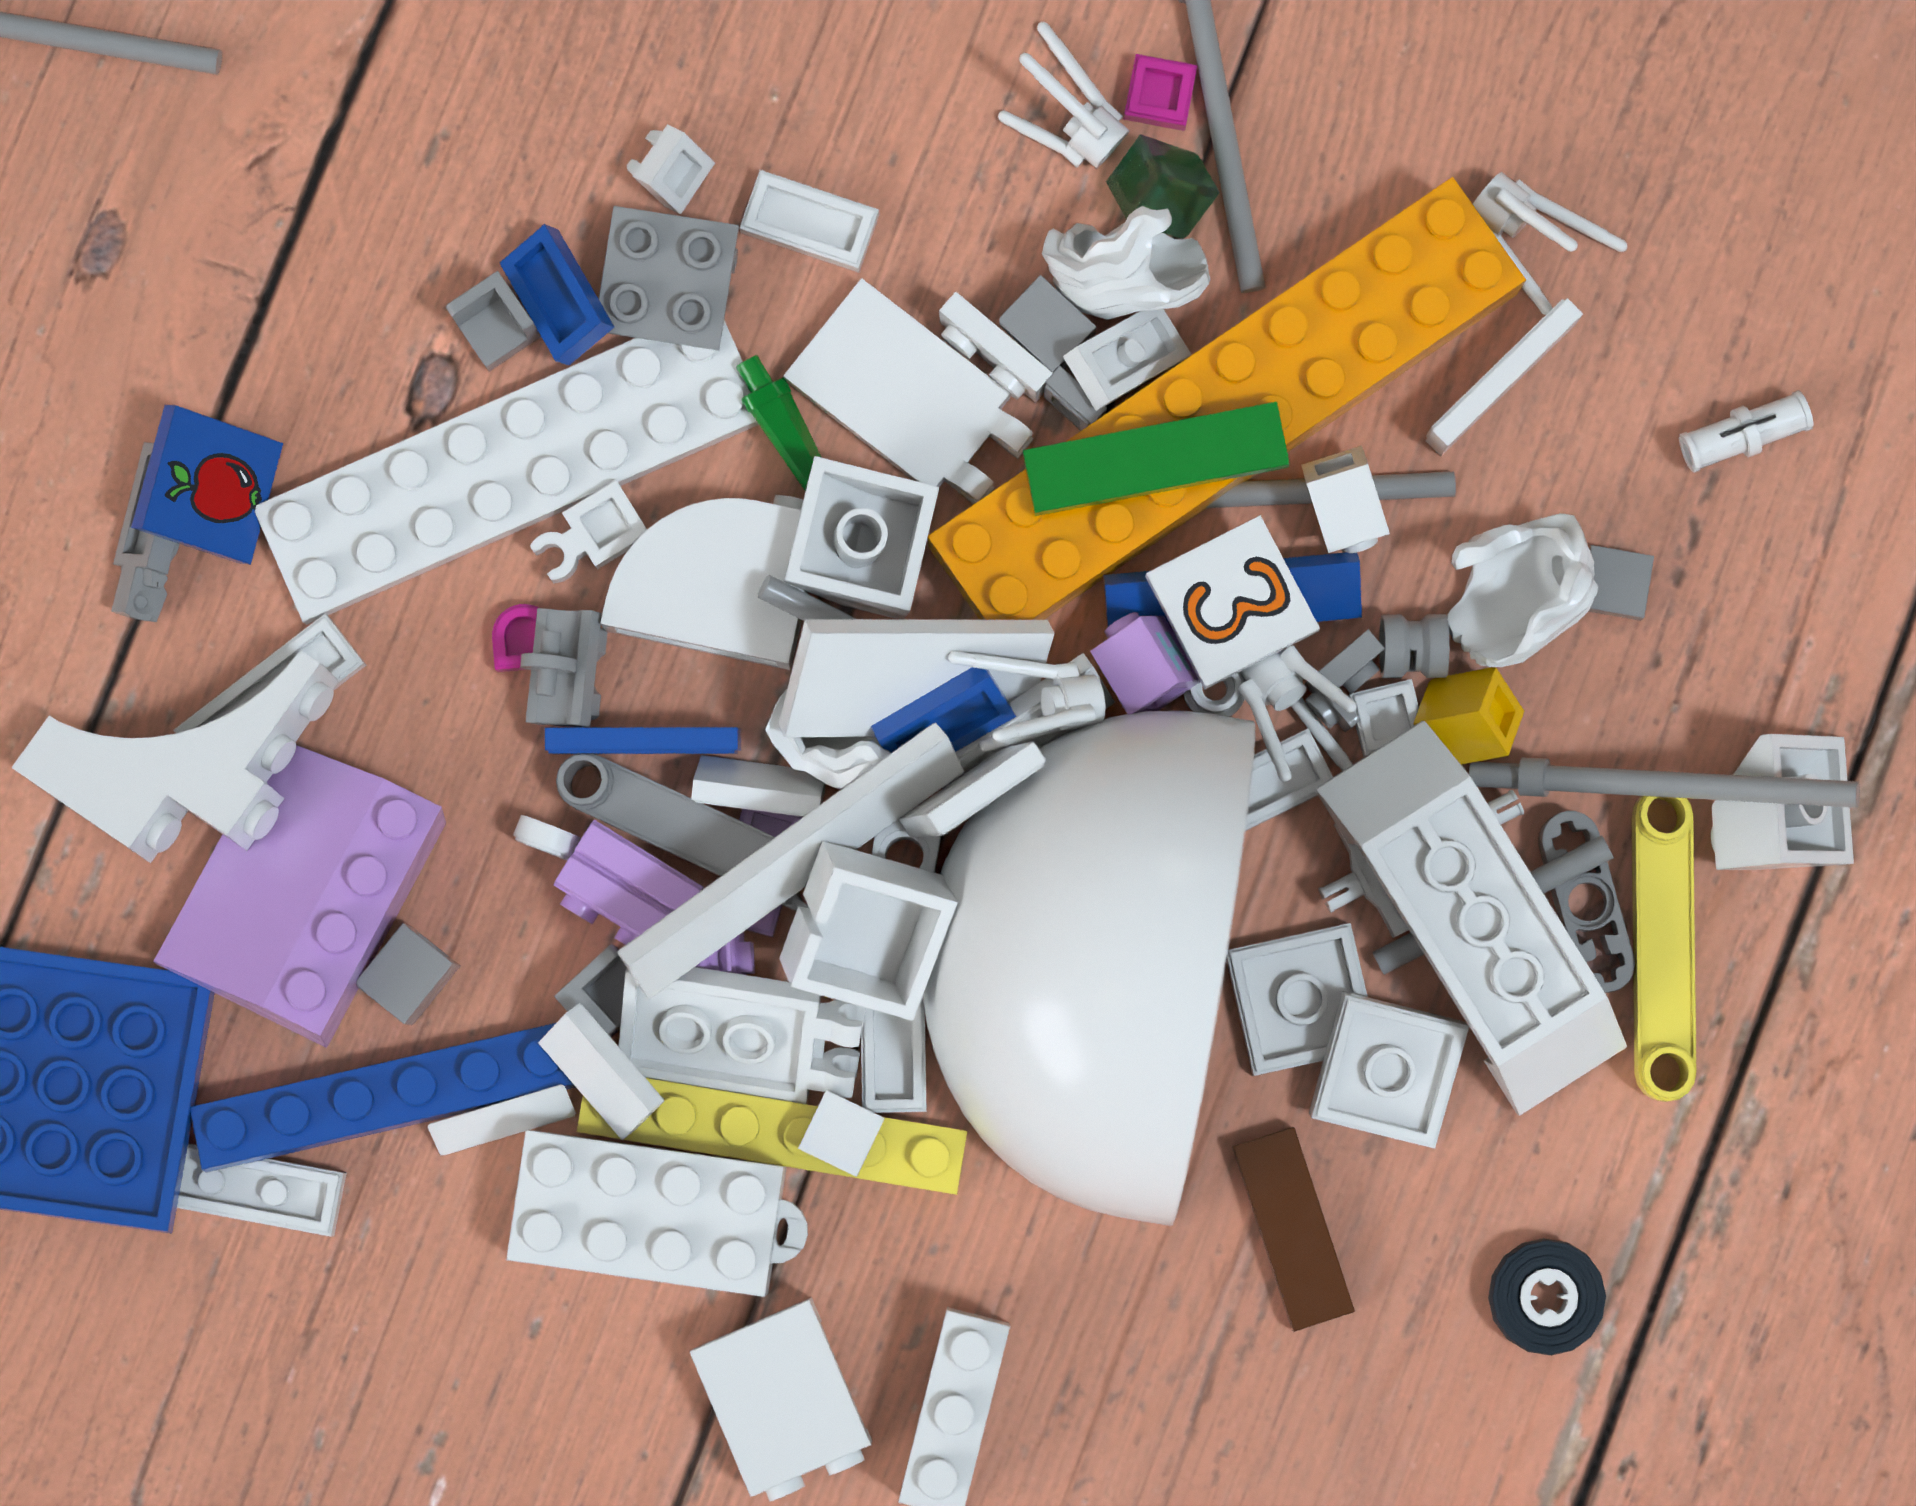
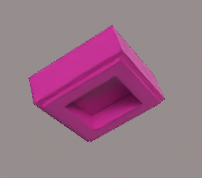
(1160, 92)

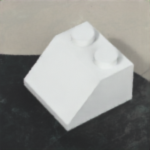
(861, 537)

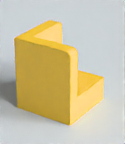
(1472, 714)

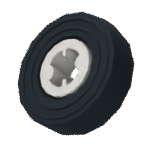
(1548, 1330)

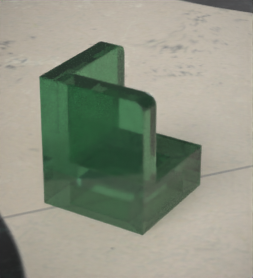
(1163, 178)

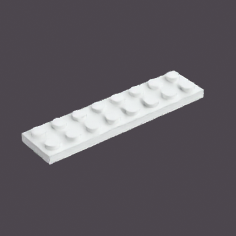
(501, 469)

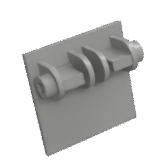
(668, 277)

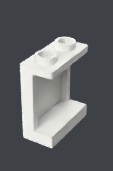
(782, 1400)

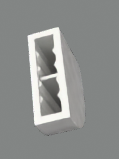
(700, 577)

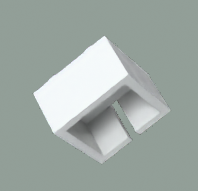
(868, 931)

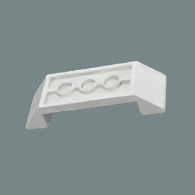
(1476, 915)

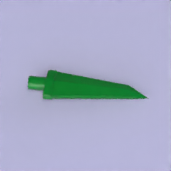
(779, 418)

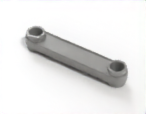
(664, 817)

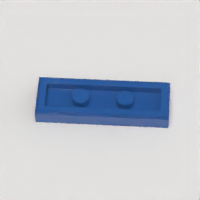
(644, 740)

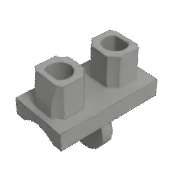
(564, 668)

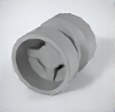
(1414, 646)

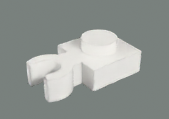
(600, 526)

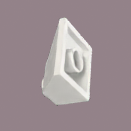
(1785, 834)

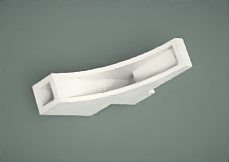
(214, 771)

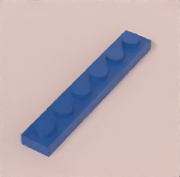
(373, 1099)

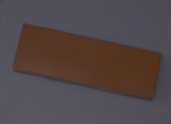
(1293, 1229)

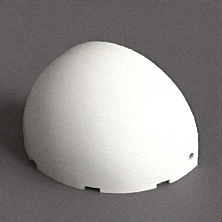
(1095, 956)

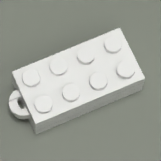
(651, 1214)

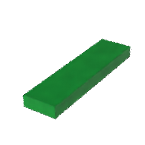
(1156, 458)

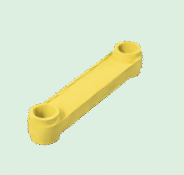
(1664, 947)

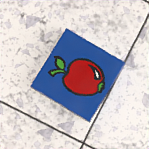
(206, 484)

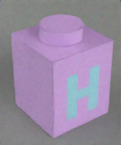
(1144, 663)

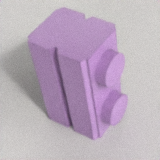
(621, 883)

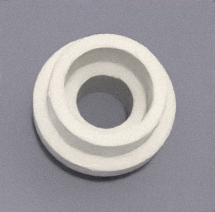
(1225, 707)

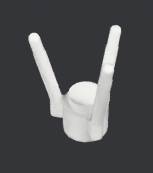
(1093, 128)
(1512, 205)
(1280, 684)
(1066, 705)

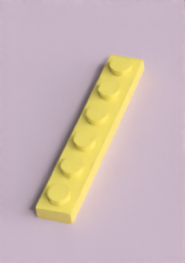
(773, 1129)

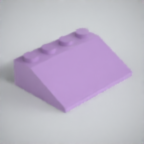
(307, 901)

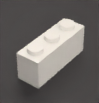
(954, 1410)

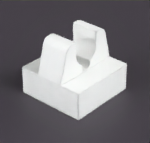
(672, 168)

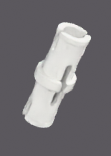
(1746, 431)

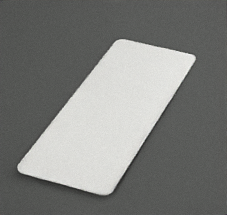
(501, 1120)

